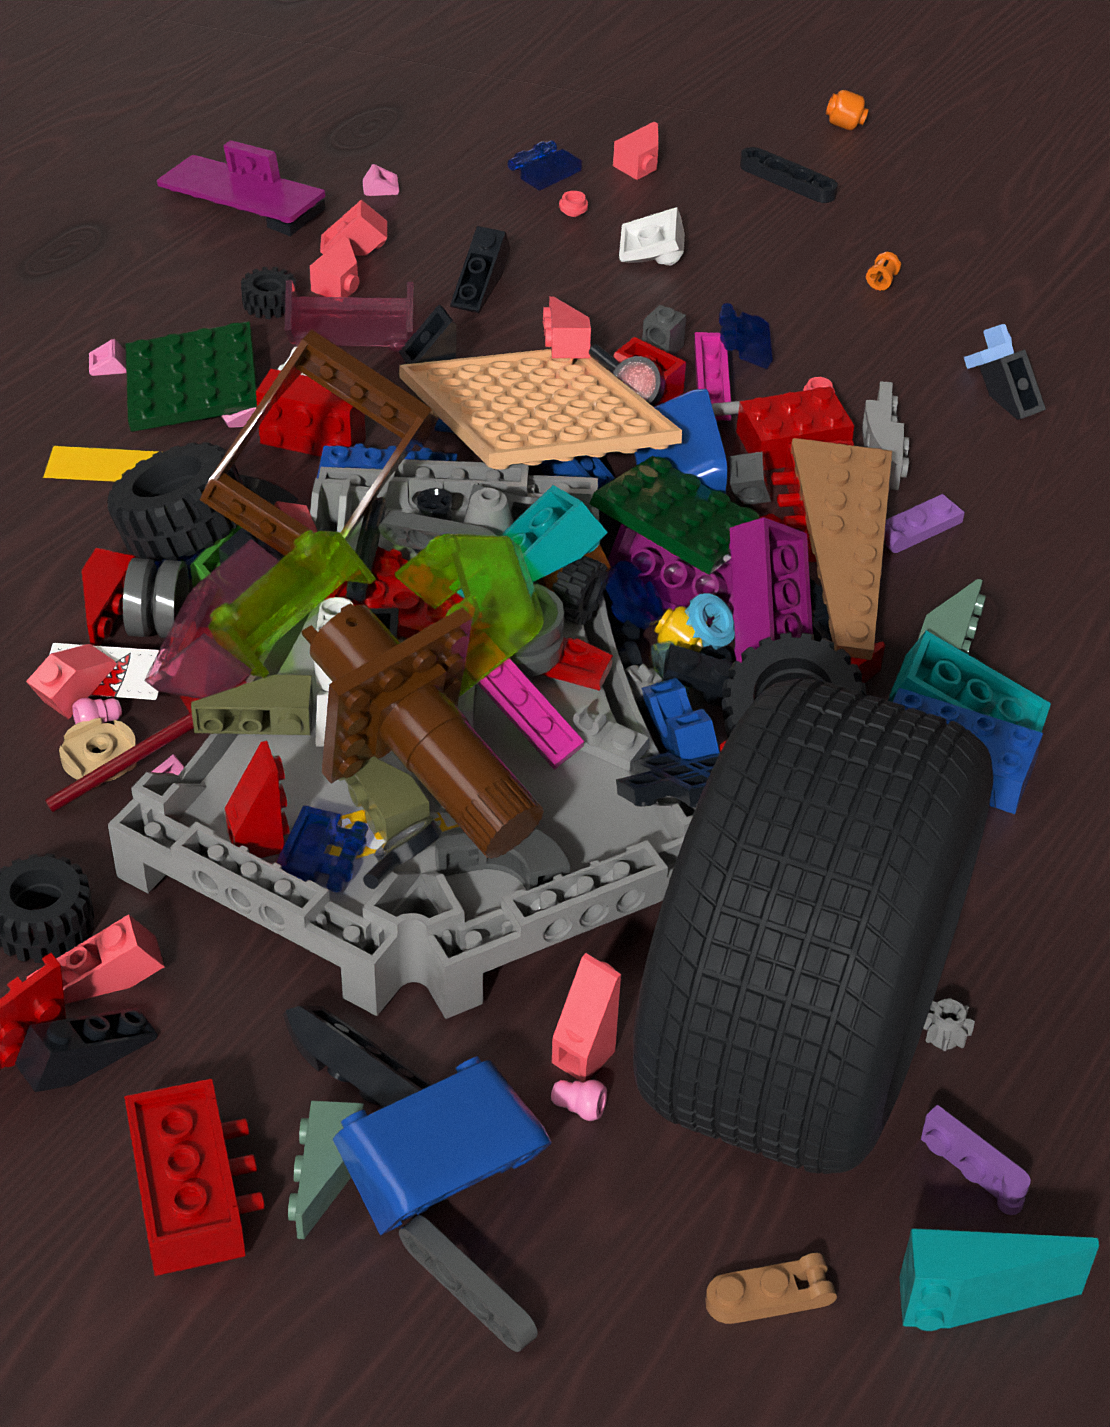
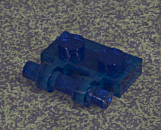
(549, 167)
(746, 334)
(310, 842)

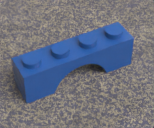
(677, 726)

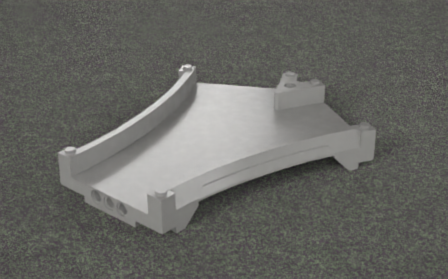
(417, 919)

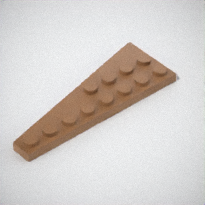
(846, 521)

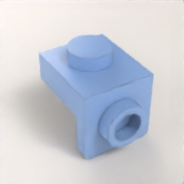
(998, 343)

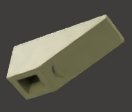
(260, 707)
(387, 796)

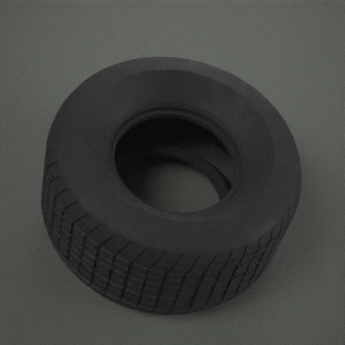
(809, 923)

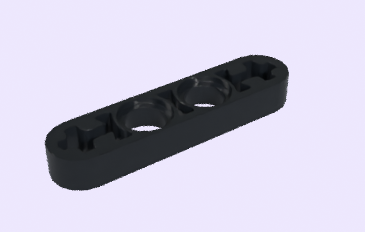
(788, 174)

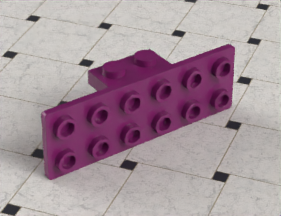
(246, 182)

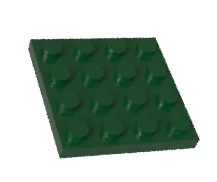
(190, 376)
(674, 512)

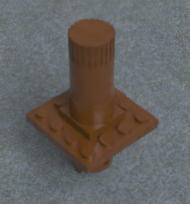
(407, 703)

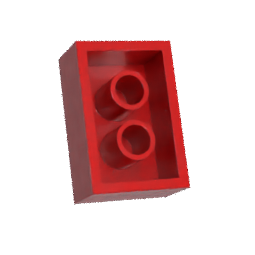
(309, 418)
(774, 421)

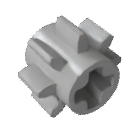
(638, 678)
(948, 1024)

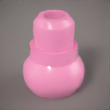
(88, 709)
(584, 1098)

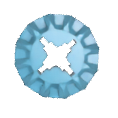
(721, 630)

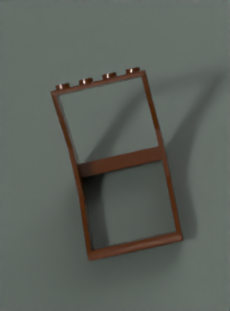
(355, 385)

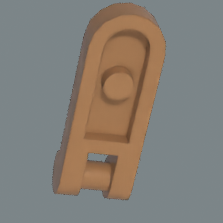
(770, 1291)

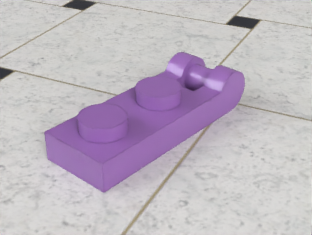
(921, 523)
(976, 1159)

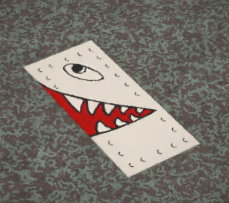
(127, 676)

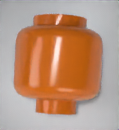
(846, 110)

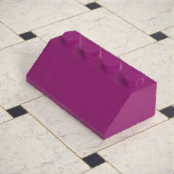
(672, 576)
(769, 583)

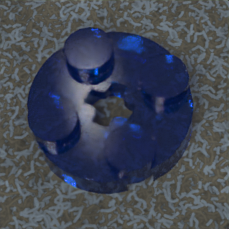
(631, 597)

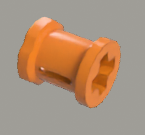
(878, 270)

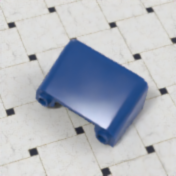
(701, 444)
(438, 1142)

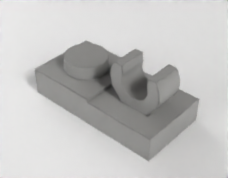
(609, 740)

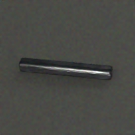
(367, 545)

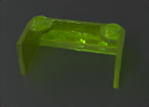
(495, 593)
(286, 596)

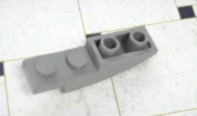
(883, 432)

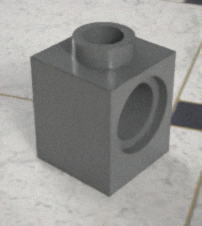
(665, 329)
(749, 478)

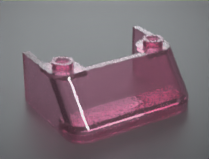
(351, 319)
(190, 658)

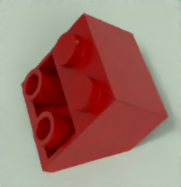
(671, 366)

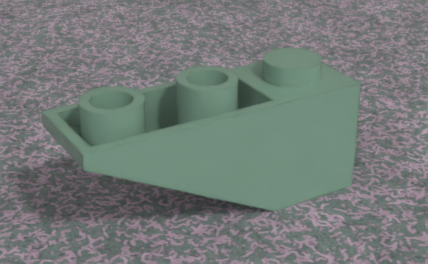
(955, 617)
(321, 1167)

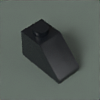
(433, 339)
(1013, 385)

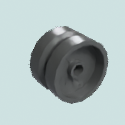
(153, 596)
(547, 646)

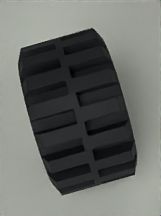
(50, 929)

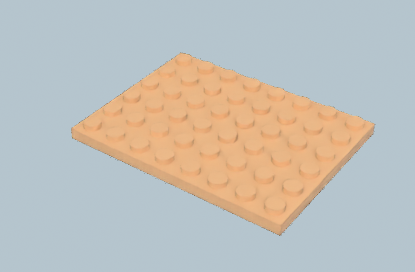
(538, 407)

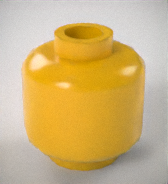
(673, 628)

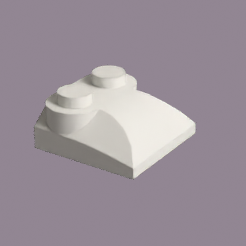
(653, 238)

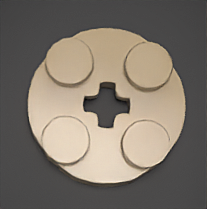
(86, 735)

